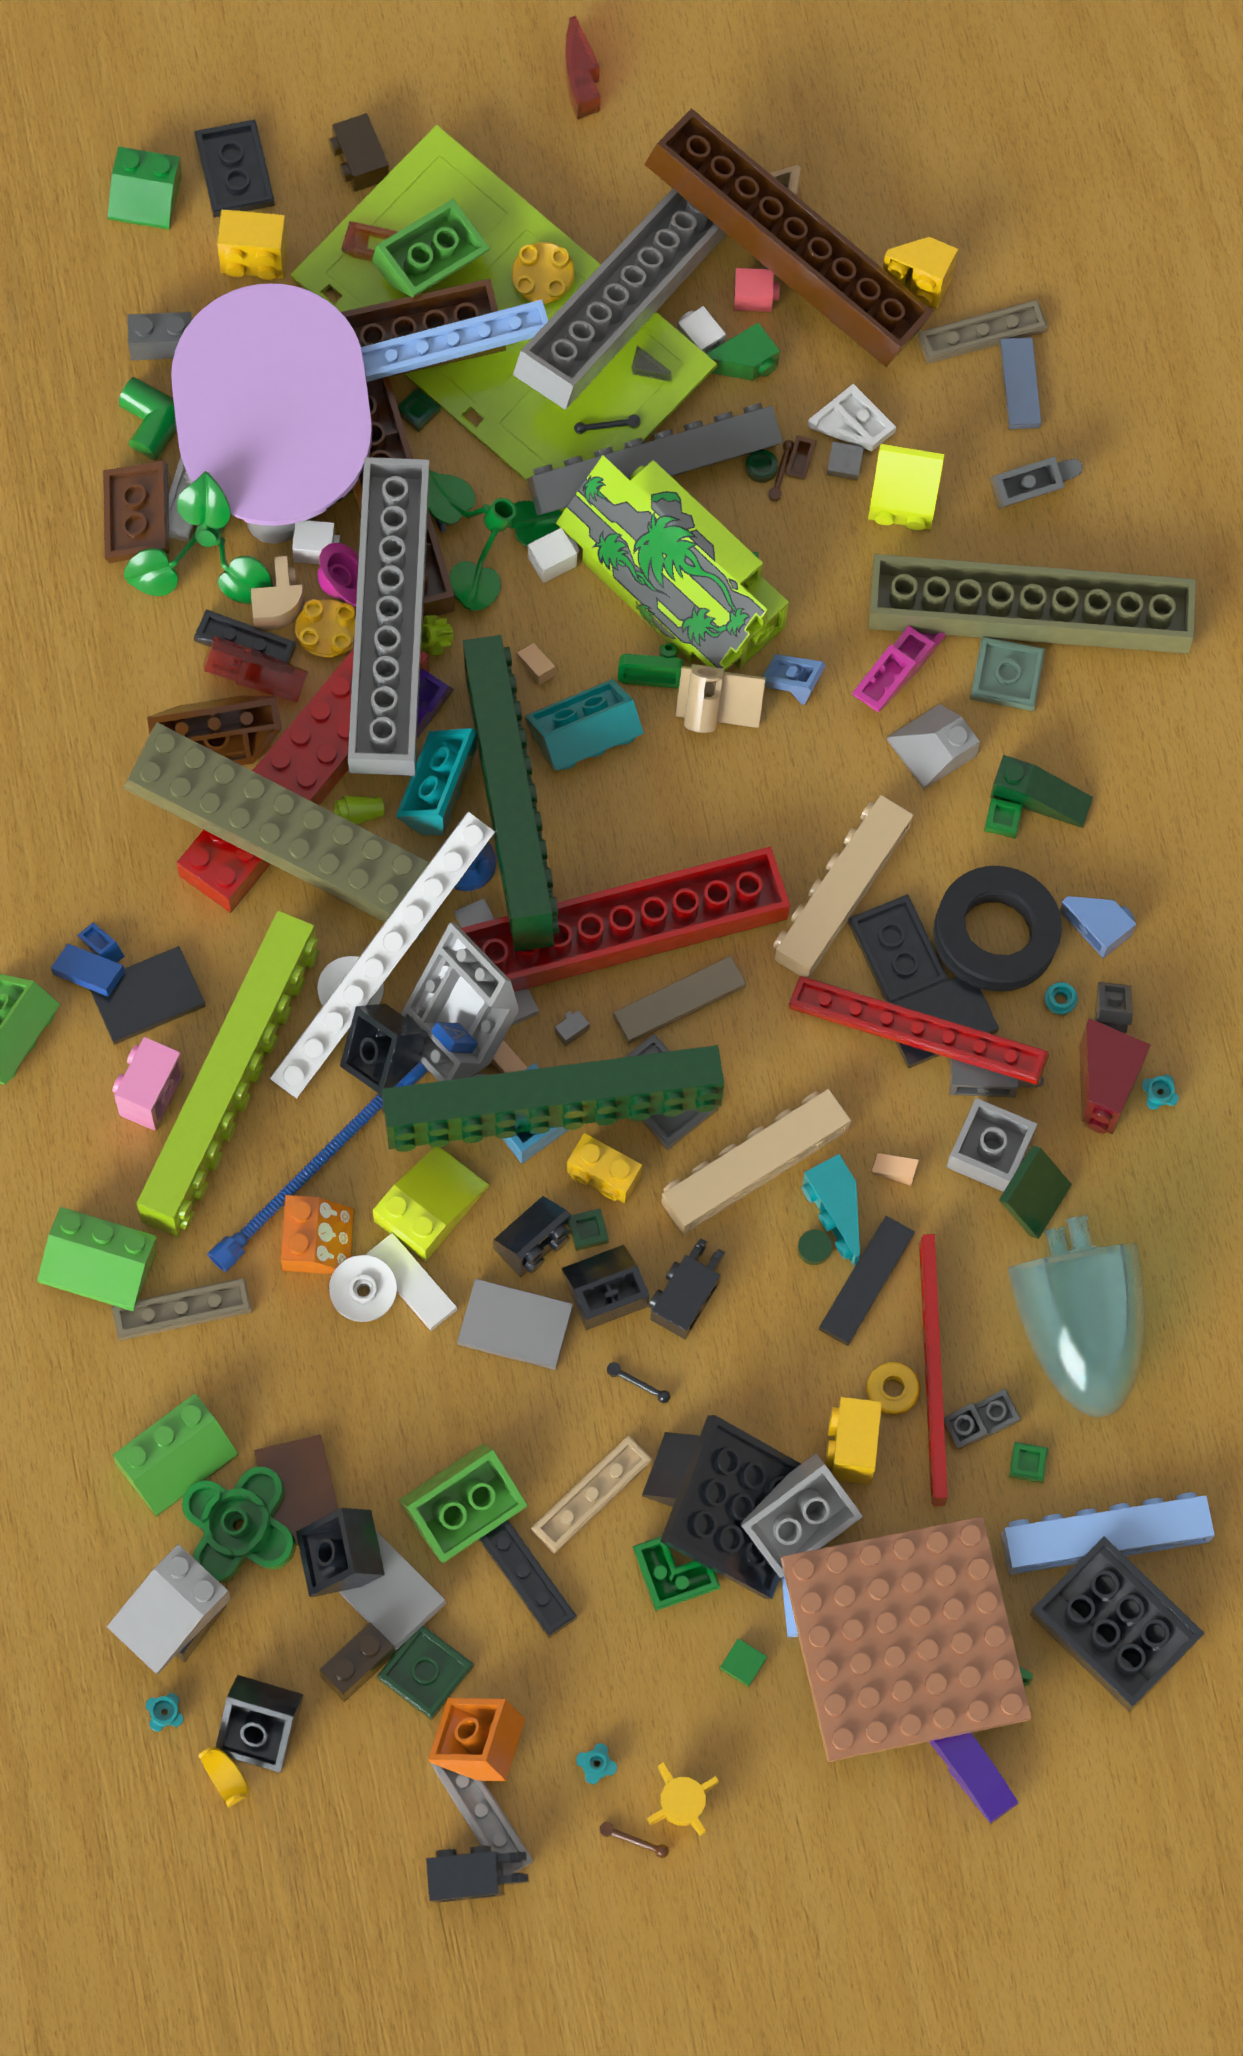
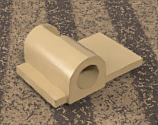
(734, 698)

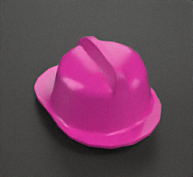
(339, 572)

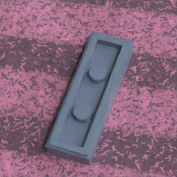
(1020, 383)

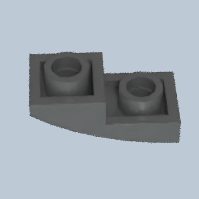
(982, 1419)

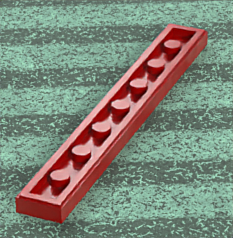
(919, 1030)
(933, 1371)

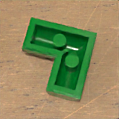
(157, 414)
(668, 1583)

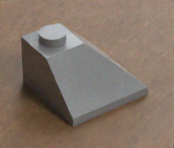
(934, 744)

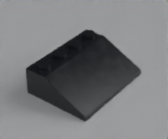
(1116, 1624)

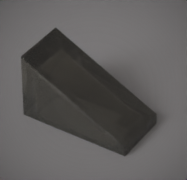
(647, 366)

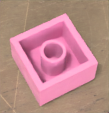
(148, 1083)

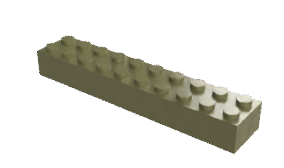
(1032, 603)
(273, 823)

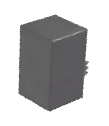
(571, 1027)

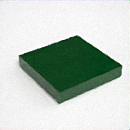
(1035, 1192)
(425, 1672)

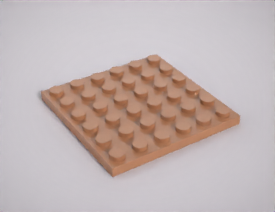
(905, 1639)

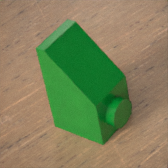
(746, 355)

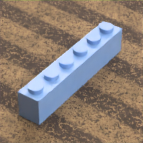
(1130, 1529)

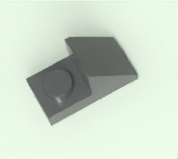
(1114, 1005)

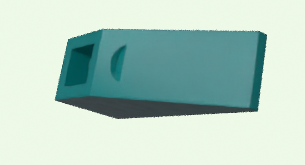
(835, 1195)

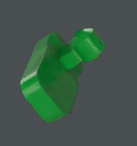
(651, 670)

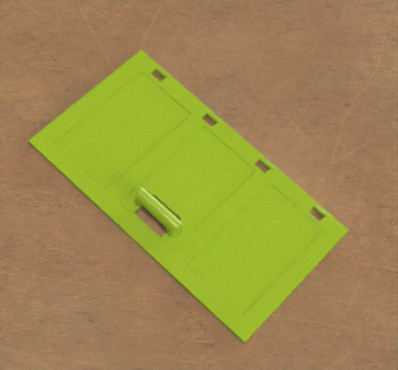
(517, 420)

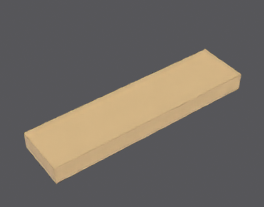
(591, 1495)

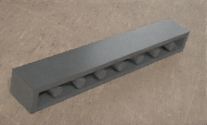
(674, 453)

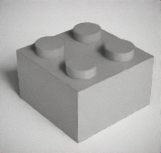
(991, 1145)

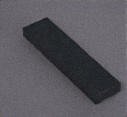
(866, 1280)
(528, 1578)

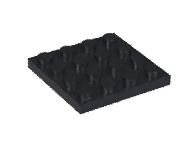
(720, 1489)

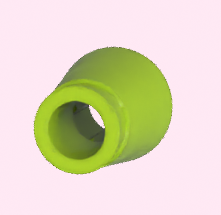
(359, 809)

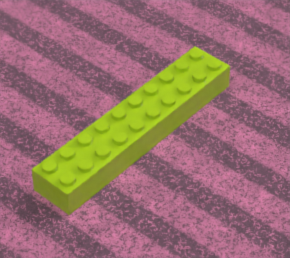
(228, 1074)

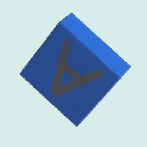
(454, 1037)

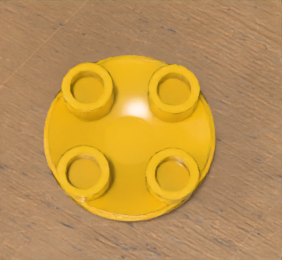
(543, 272)
(326, 627)

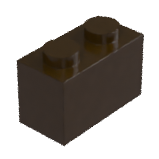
(359, 151)
(357, 1662)

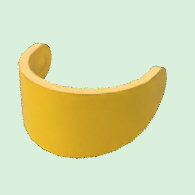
(225, 1775)

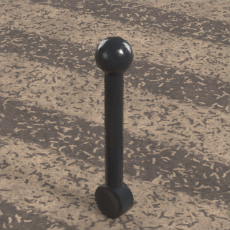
(633, 422)
(614, 1370)

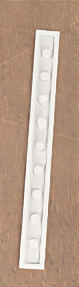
(382, 954)

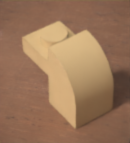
(278, 605)

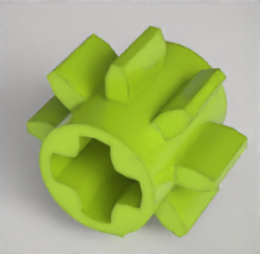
(436, 635)

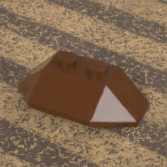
(229, 726)

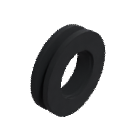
(981, 967)

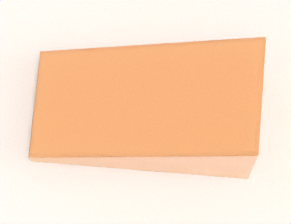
(537, 663)
(506, 1060)
(895, 1168)

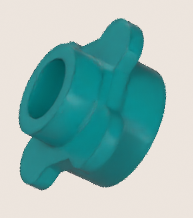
(1162, 1083)
(156, 1705)
(593, 1773)

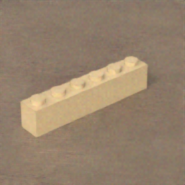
(843, 887)
(755, 1161)

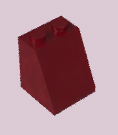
(1107, 1073)

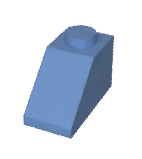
(1099, 922)

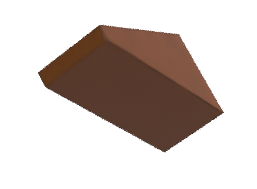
(801, 456)

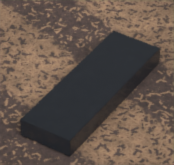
(243, 634)

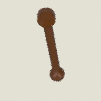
(775, 493)
(607, 1830)

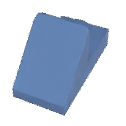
(793, 675)

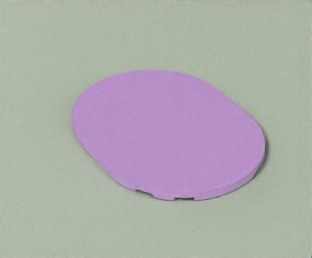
(272, 402)

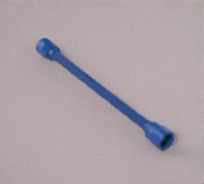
(230, 1249)

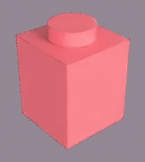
(755, 290)

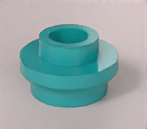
(1064, 990)

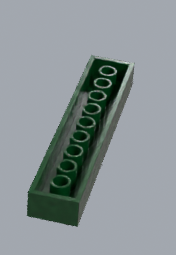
(510, 793)
(553, 1098)

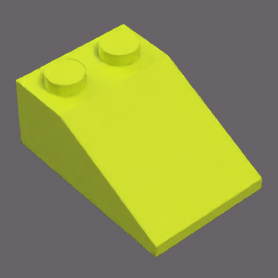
(905, 487)
(429, 1202)

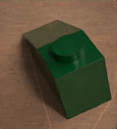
(1040, 791)

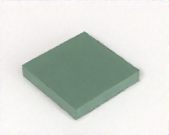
(1007, 673)

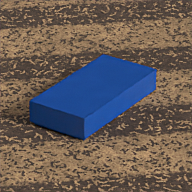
(87, 969)

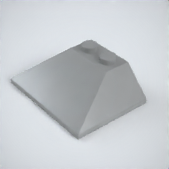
(462, 989)

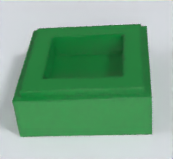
(1003, 817)
(1028, 1462)
(743, 1662)

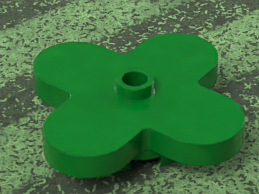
(218, 1512)

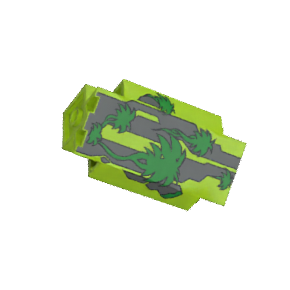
(674, 564)

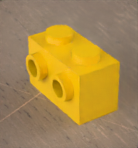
(604, 1169)

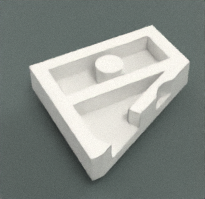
(853, 420)

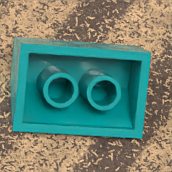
(585, 725)
(437, 780)

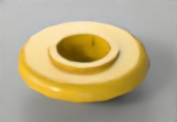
(897, 1372)

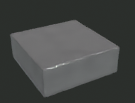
(845, 460)

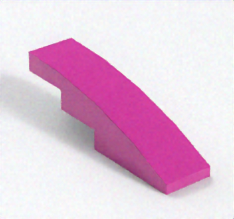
(896, 667)

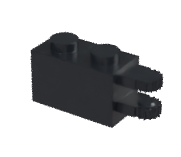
(686, 1292)
(471, 1875)

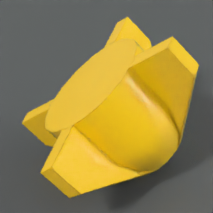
(682, 1800)

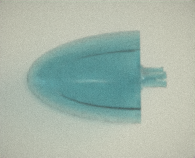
(1084, 1317)

